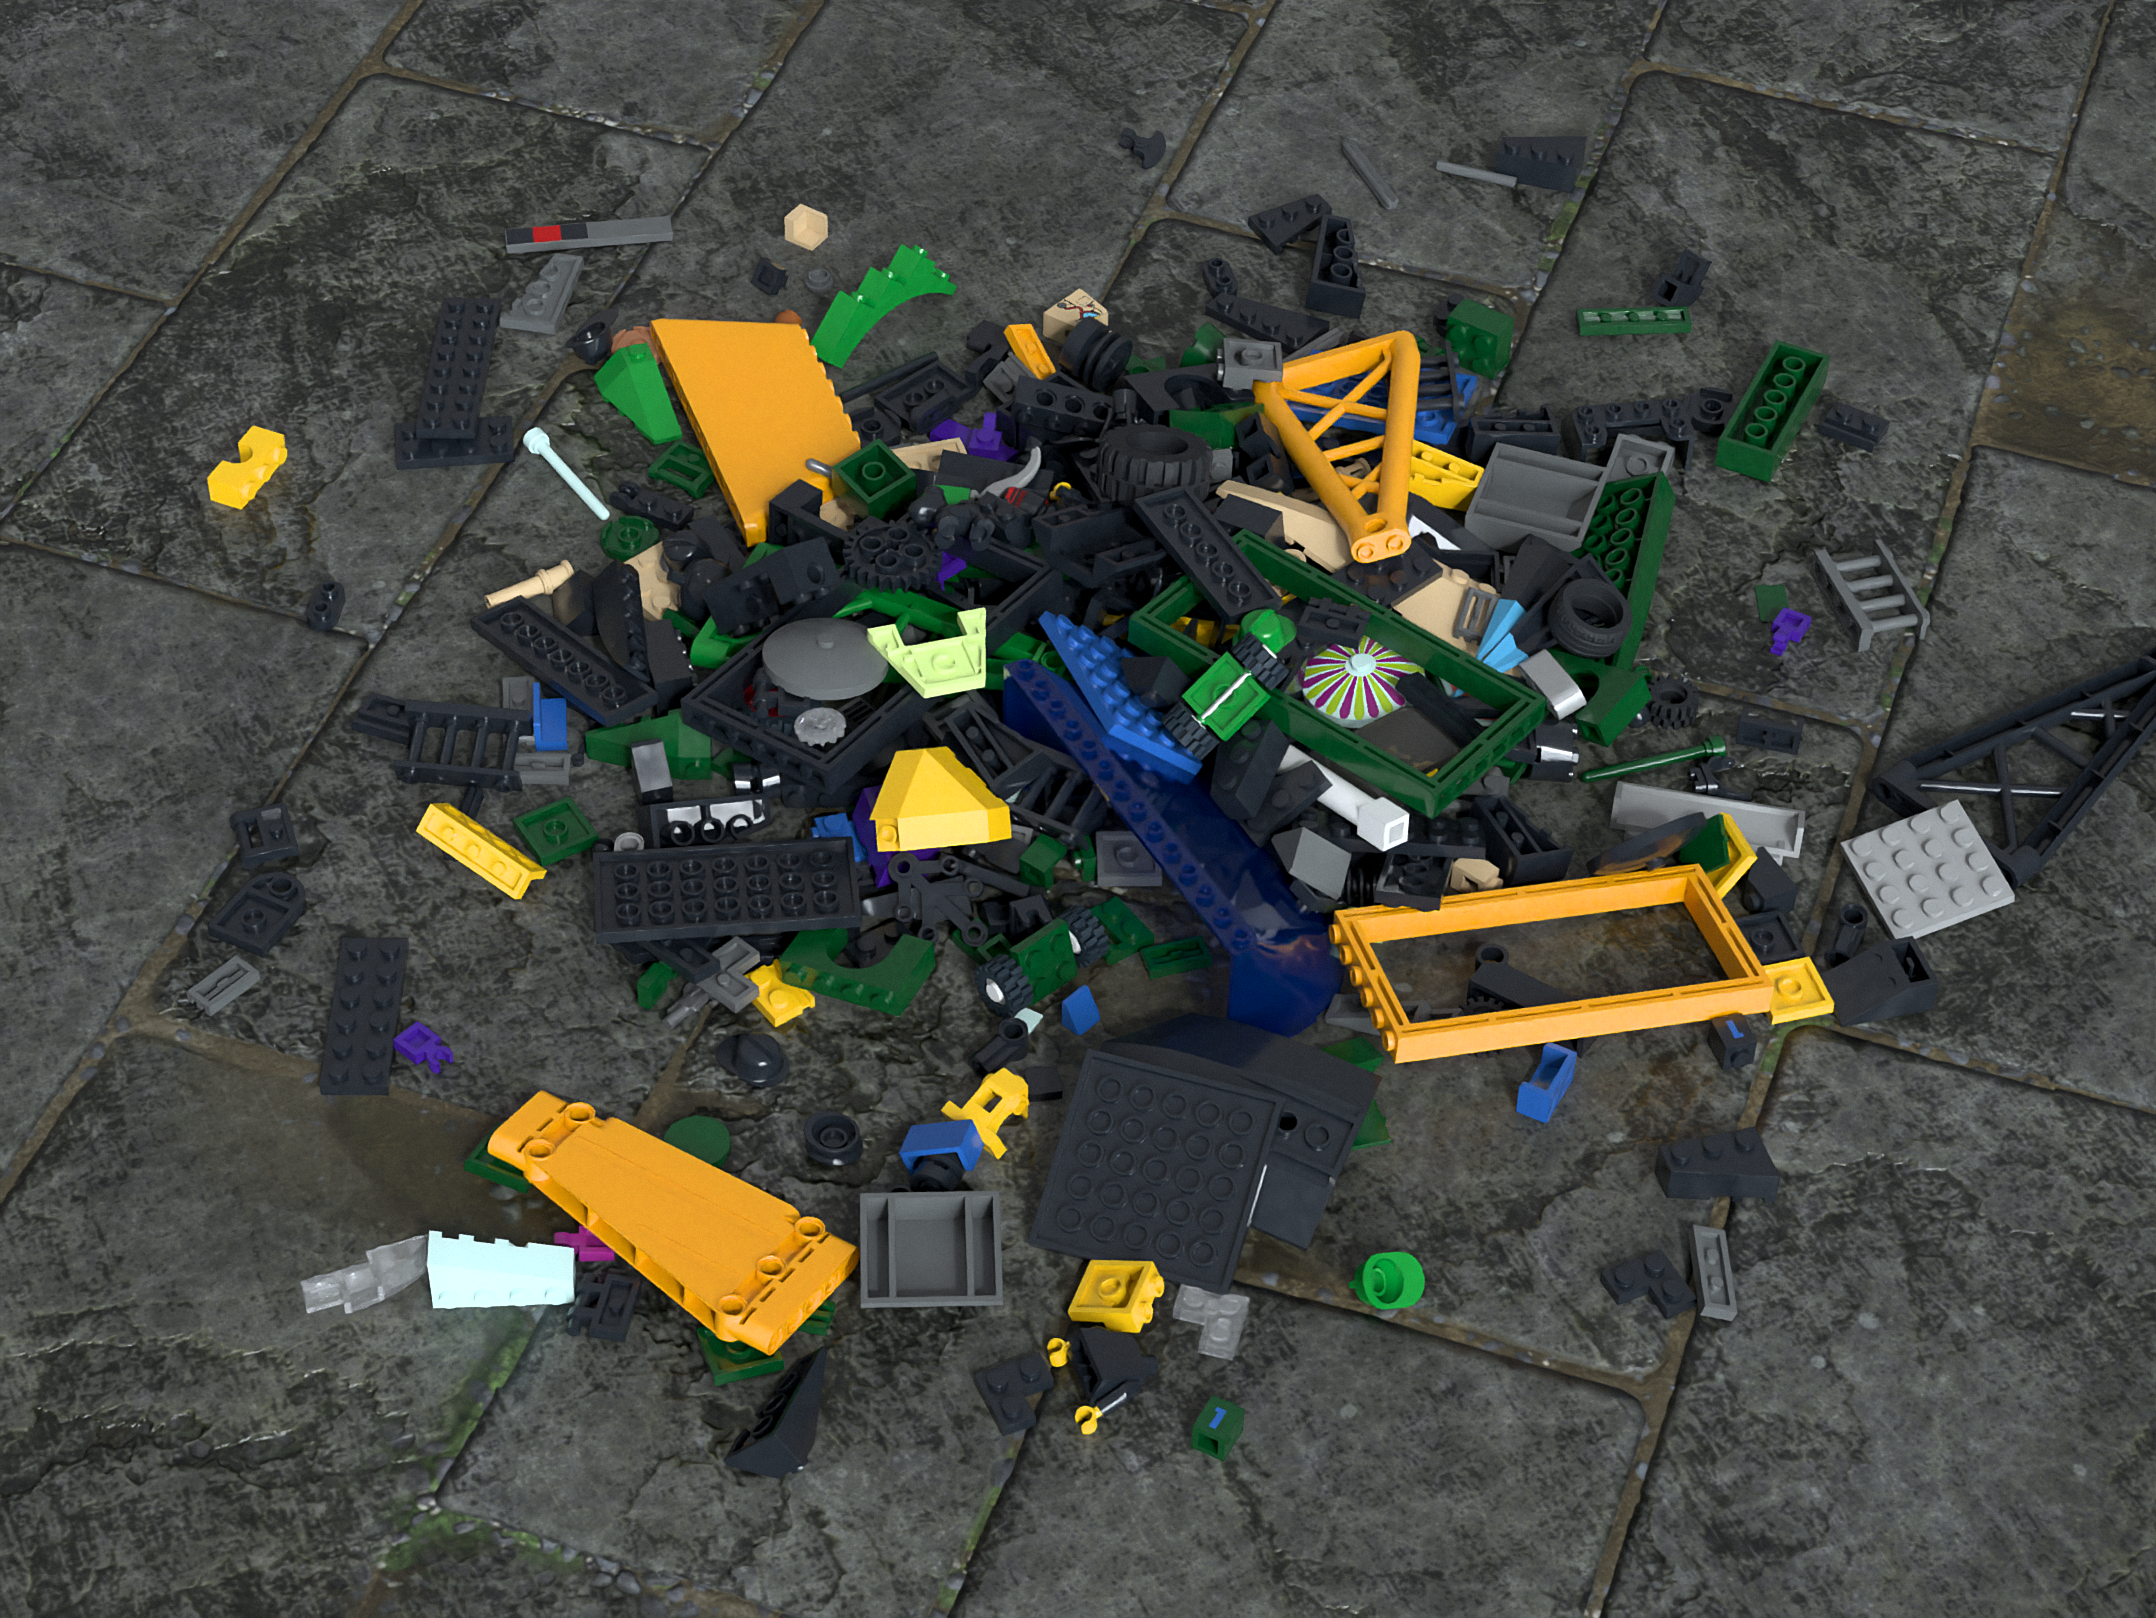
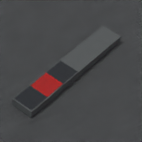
(588, 234)

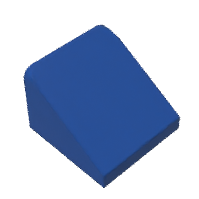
(1079, 1011)

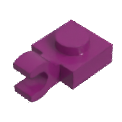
(586, 1244)

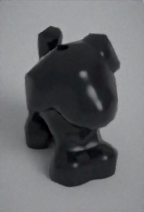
(946, 520)

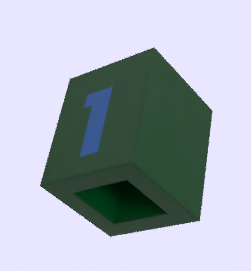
(1217, 1428)

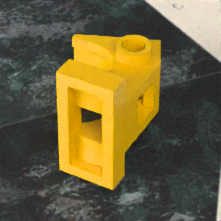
(1014, 1099)

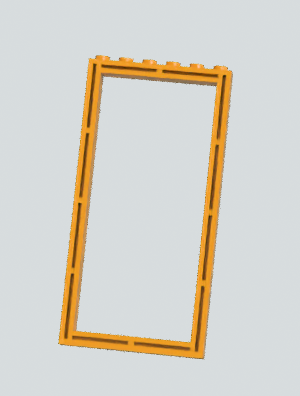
(1745, 993)

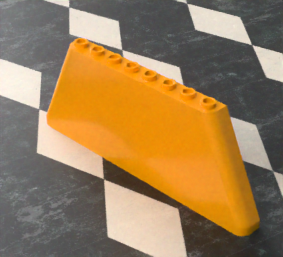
(755, 409)

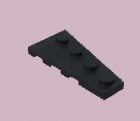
(1266, 321)

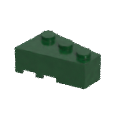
(1216, 423)

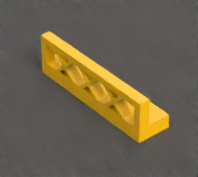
(479, 849)

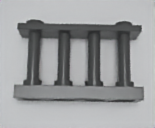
(1852, 611)

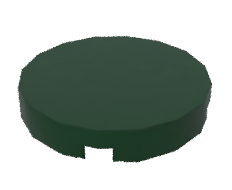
(628, 537)
(701, 1138)

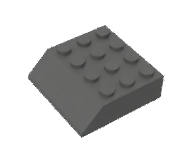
(1536, 496)
(930, 1249)

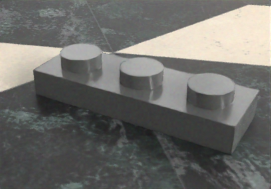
(1712, 1272)

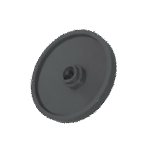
(823, 659)

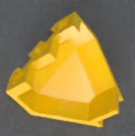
(936, 803)

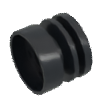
(1095, 353)

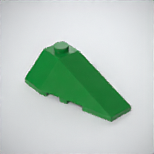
(637, 390)

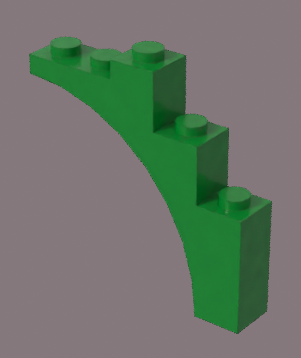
(879, 293)

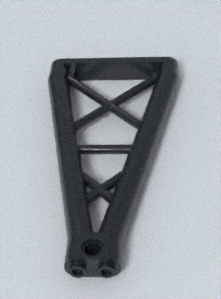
(1901, 783)

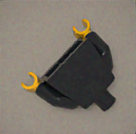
(1107, 1368)

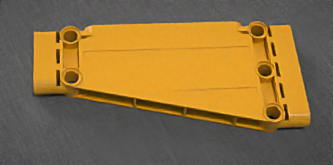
(691, 1229)

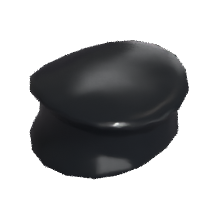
(832, 1138)

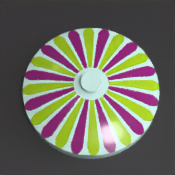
(1356, 684)

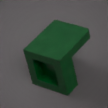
(1039, 859)

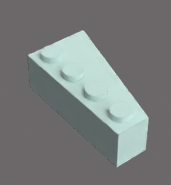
(498, 1273)

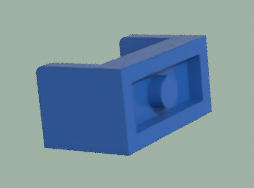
(1548, 1084)
(942, 1138)

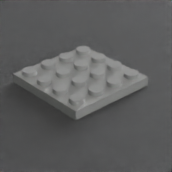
(1927, 872)

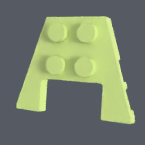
(938, 665)

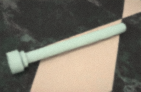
(538, 443)

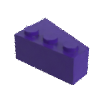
(867, 834)

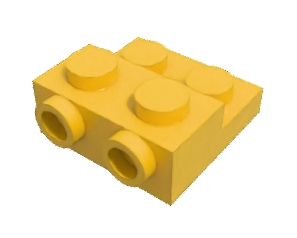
(1117, 1294)

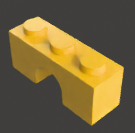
(260, 456)

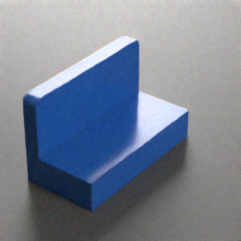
(549, 722)

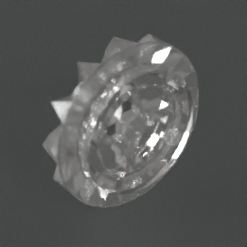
(822, 718)

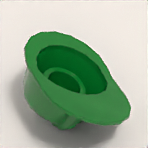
(1268, 627)
(1389, 1280)

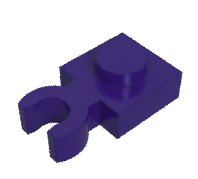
(422, 1044)

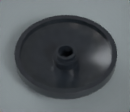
(1648, 848)

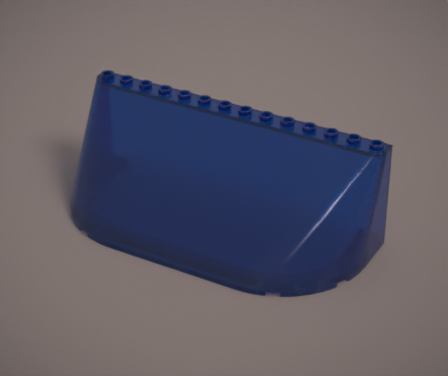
(1279, 952)

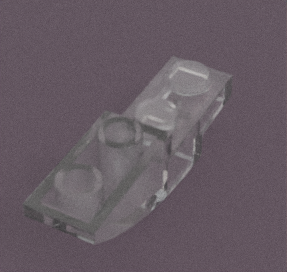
(362, 1285)

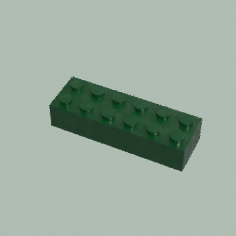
(1772, 411)

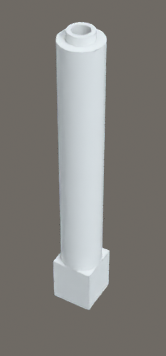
(1376, 820)

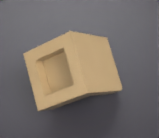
(806, 227)

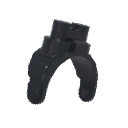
(1706, 783)

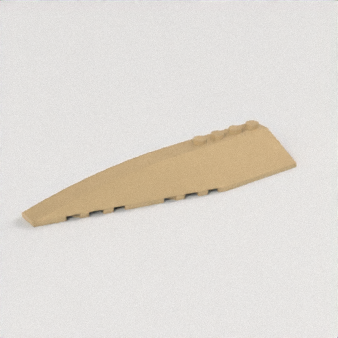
(1432, 608)

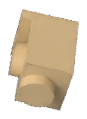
(1475, 876)

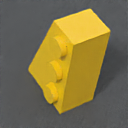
(1443, 477)

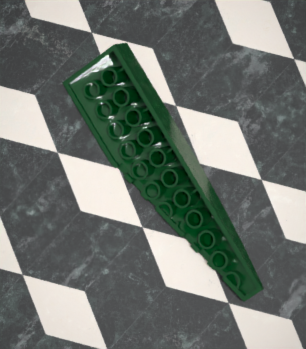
(1628, 545)

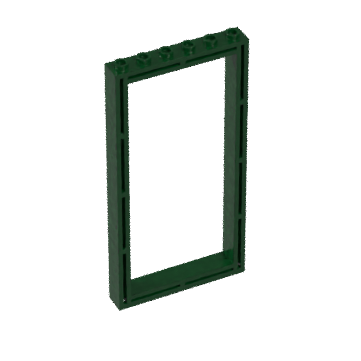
(1520, 706)

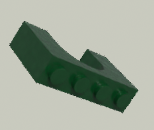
(1617, 697)
(882, 987)

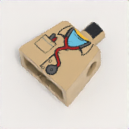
(1066, 314)

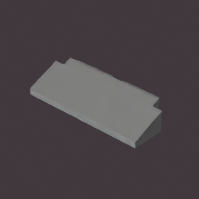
(1645, 807)

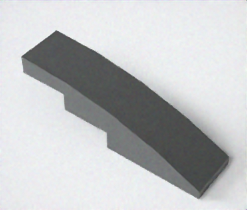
(1349, 1013)

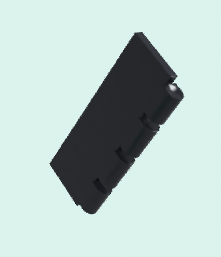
(989, 335)

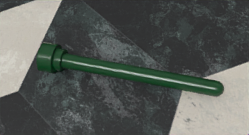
(1709, 748)

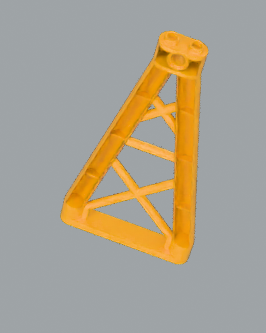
(1386, 531)

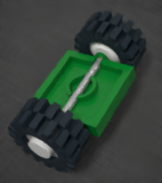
(1225, 696)

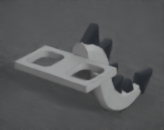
(1023, 475)

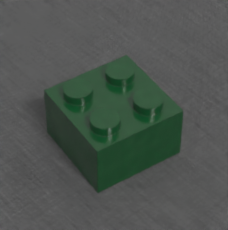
(1480, 338)
(874, 481)

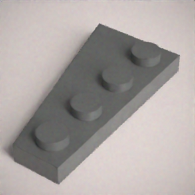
(547, 297)

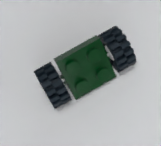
(1042, 962)

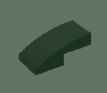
(994, 946)

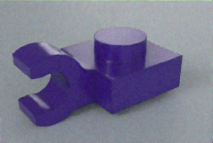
(986, 441)
(1786, 627)

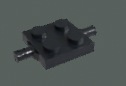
(878, 943)

